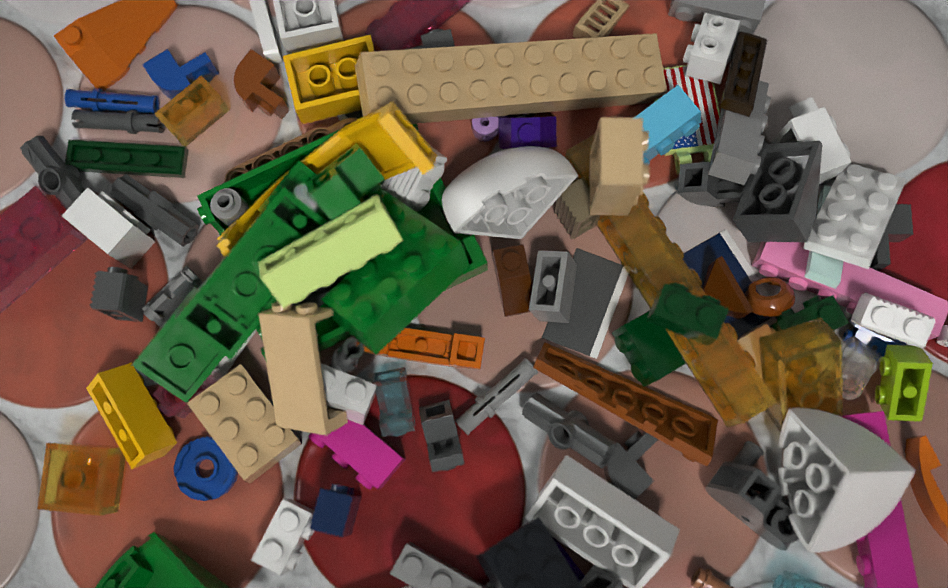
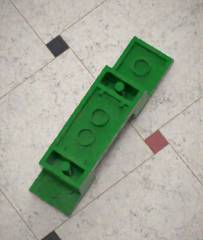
(227, 306)

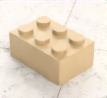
(617, 166)
(243, 424)

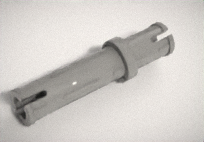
(522, 372)

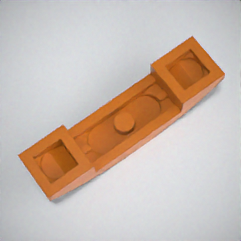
(435, 348)
(922, 458)

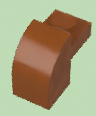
(254, 82)

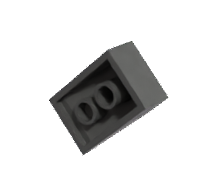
(782, 195)

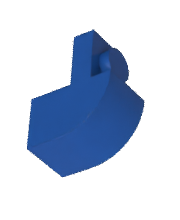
(172, 78)

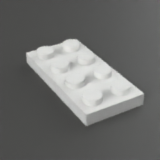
(855, 215)

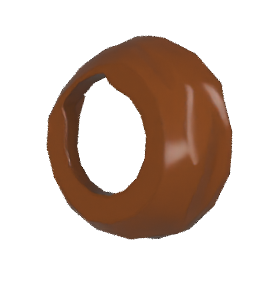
(770, 305)

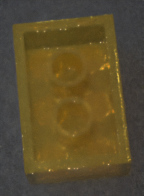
(803, 369)

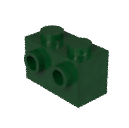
(815, 308)
(688, 314)
(647, 349)

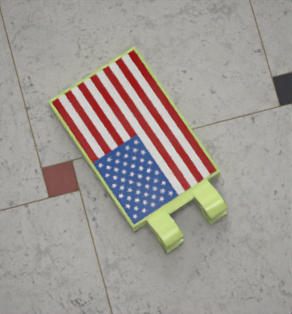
(704, 97)

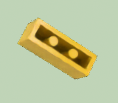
(131, 415)

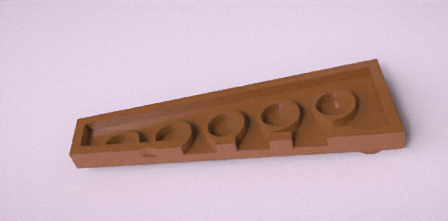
(656, 414)

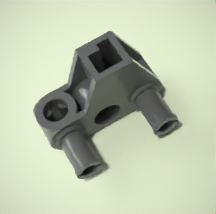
(760, 510)

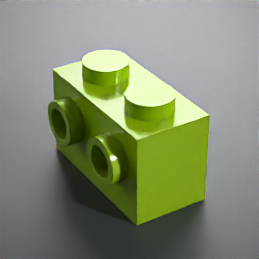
(903, 382)

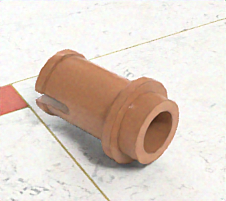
(705, 579)

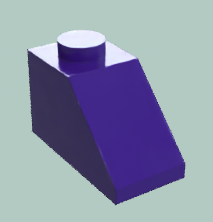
(527, 132)

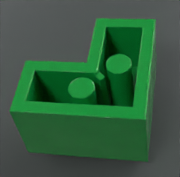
(345, 182)

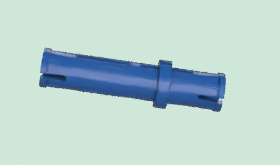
(79, 99)

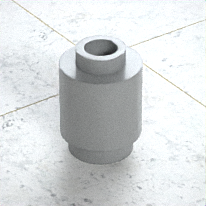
(228, 205)

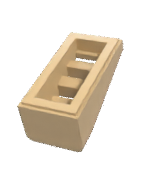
(582, 30)

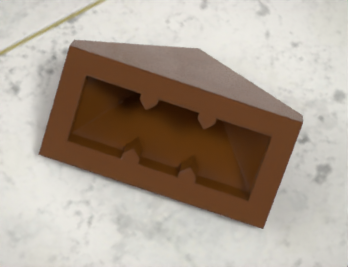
(724, 287)

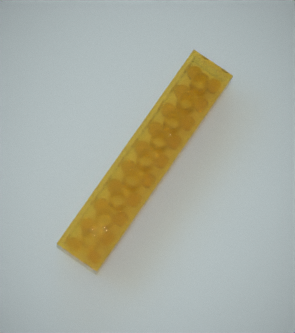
(651, 260)

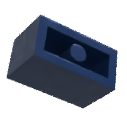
(336, 511)

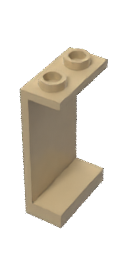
(296, 368)

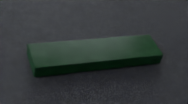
(127, 158)

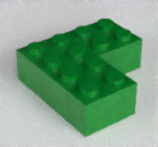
(397, 284)

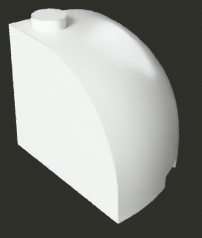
(507, 191)
(837, 478)

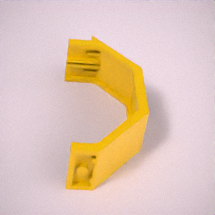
(382, 135)

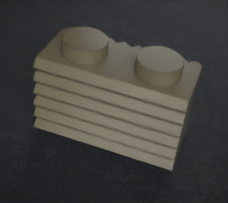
(574, 209)

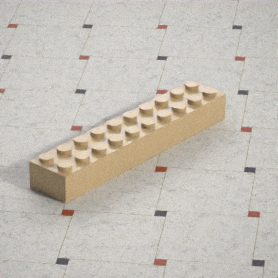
(512, 77)

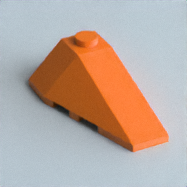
(112, 37)

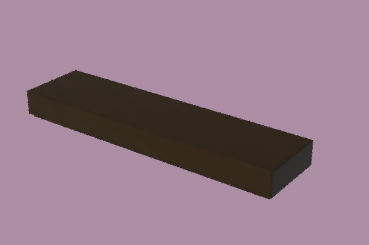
(743, 74)

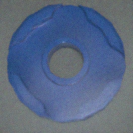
(187, 470)

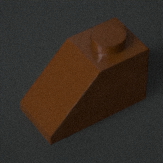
(513, 279)

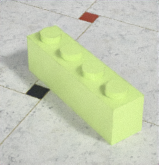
(329, 252)

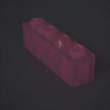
(409, 20)

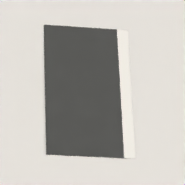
(593, 304)

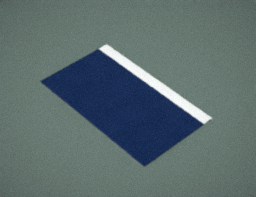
(723, 245)

